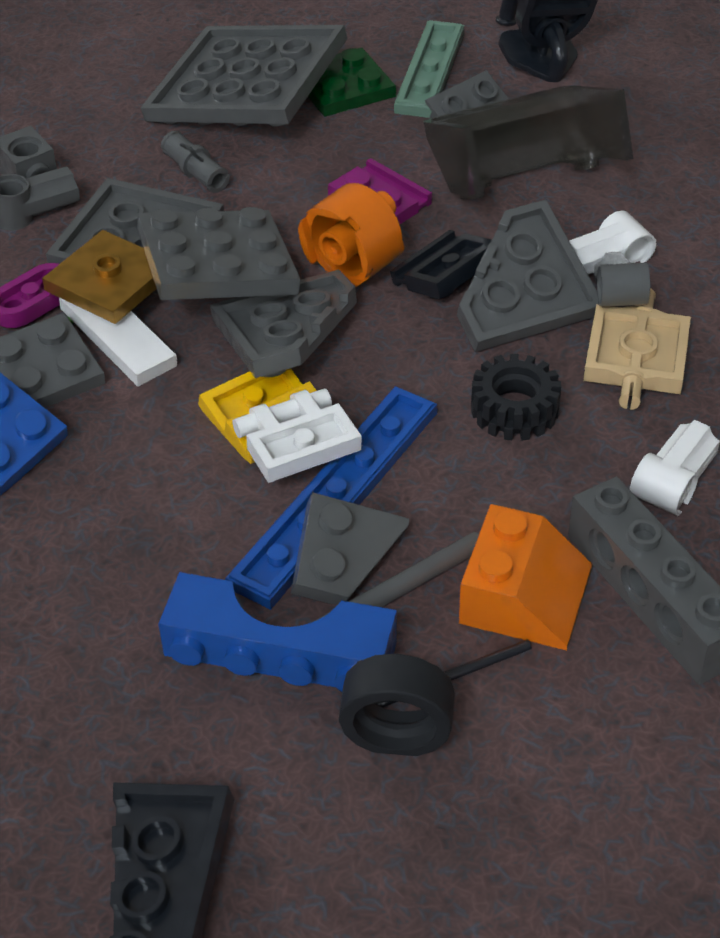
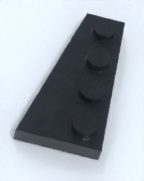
(166, 857)

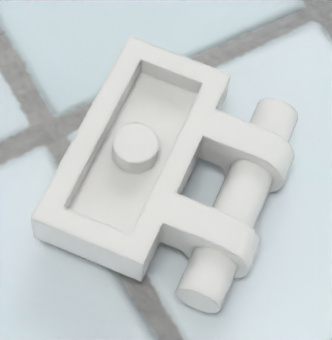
(297, 434)

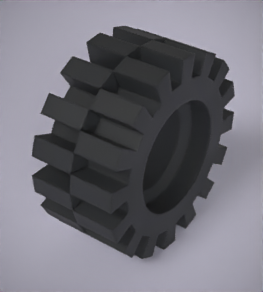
(510, 415)

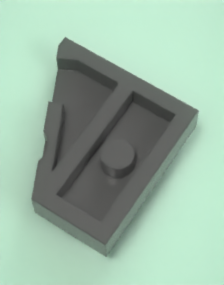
(341, 547)

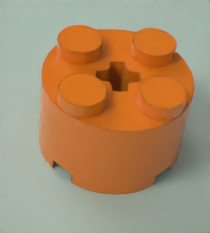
(352, 232)

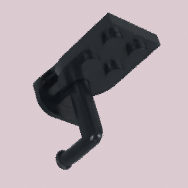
(544, 34)

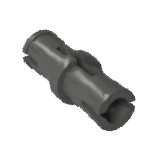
(195, 161)

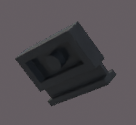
(441, 265)

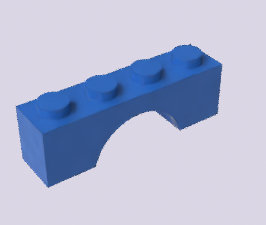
(212, 628)

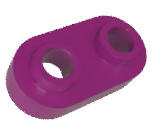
(25, 297)

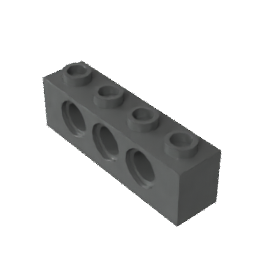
(651, 574)

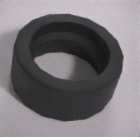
(401, 680)

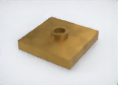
(103, 277)

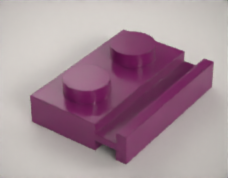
(407, 195)

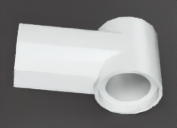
(616, 234)
(673, 473)

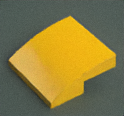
(242, 393)

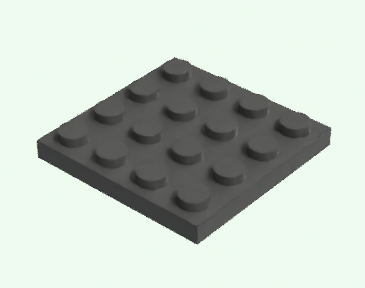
(245, 74)

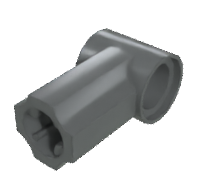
(28, 197)
(621, 281)

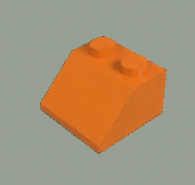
(523, 579)

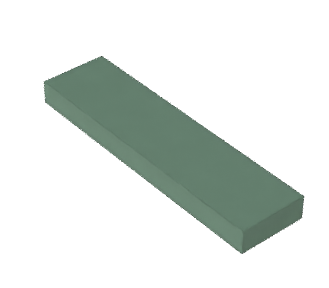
(429, 67)

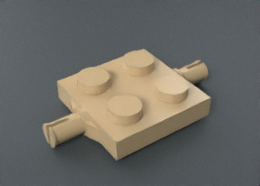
(637, 350)

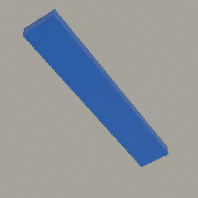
(386, 434)

